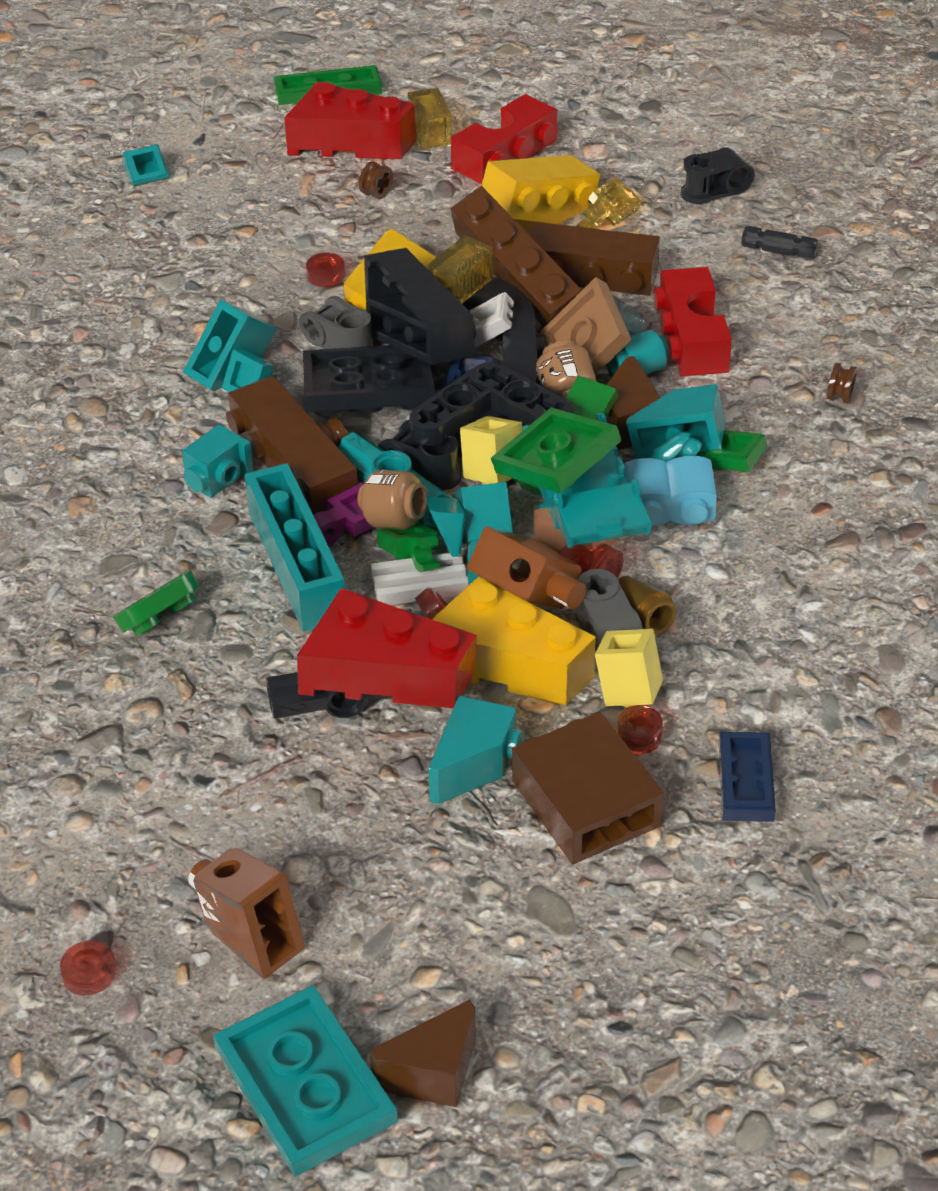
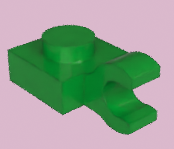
(411, 543)

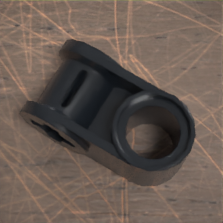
(715, 176)
(435, 463)

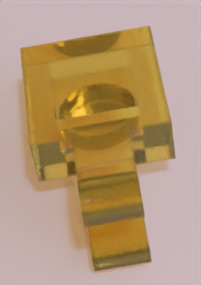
(610, 203)

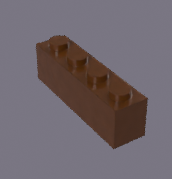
(515, 254)
(618, 258)
(286, 434)

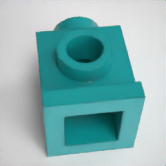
(216, 461)

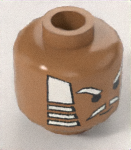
(561, 365)
(393, 499)

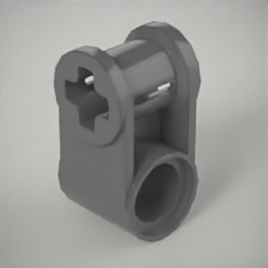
(337, 325)
(604, 606)

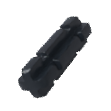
(779, 242)

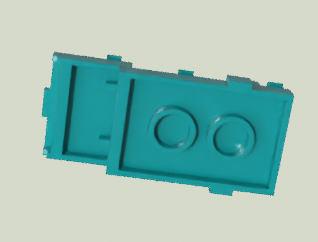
(598, 503)

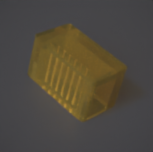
(432, 118)
(464, 267)

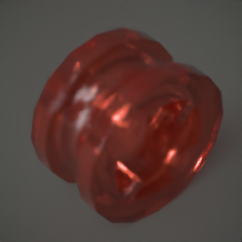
(645, 717)

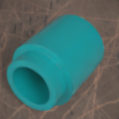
(648, 349)

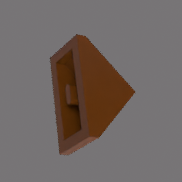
(429, 1058)

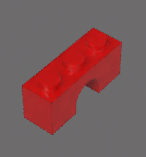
(525, 130)
(695, 335)

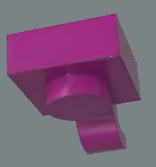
(342, 515)

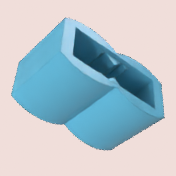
(675, 489)

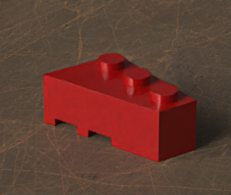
(350, 120)
(385, 652)

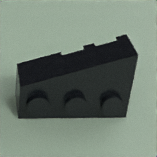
(415, 309)

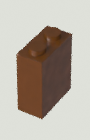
(587, 787)

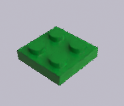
(556, 450)

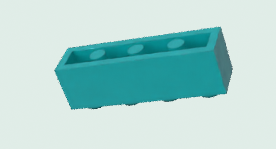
(293, 543)

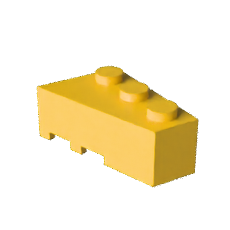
(541, 187)
(522, 643)

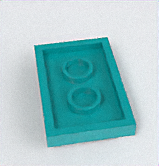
(305, 1080)

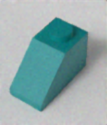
(226, 330)
(681, 410)
(484, 507)
(472, 748)

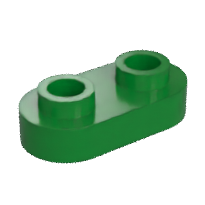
(142, 614)

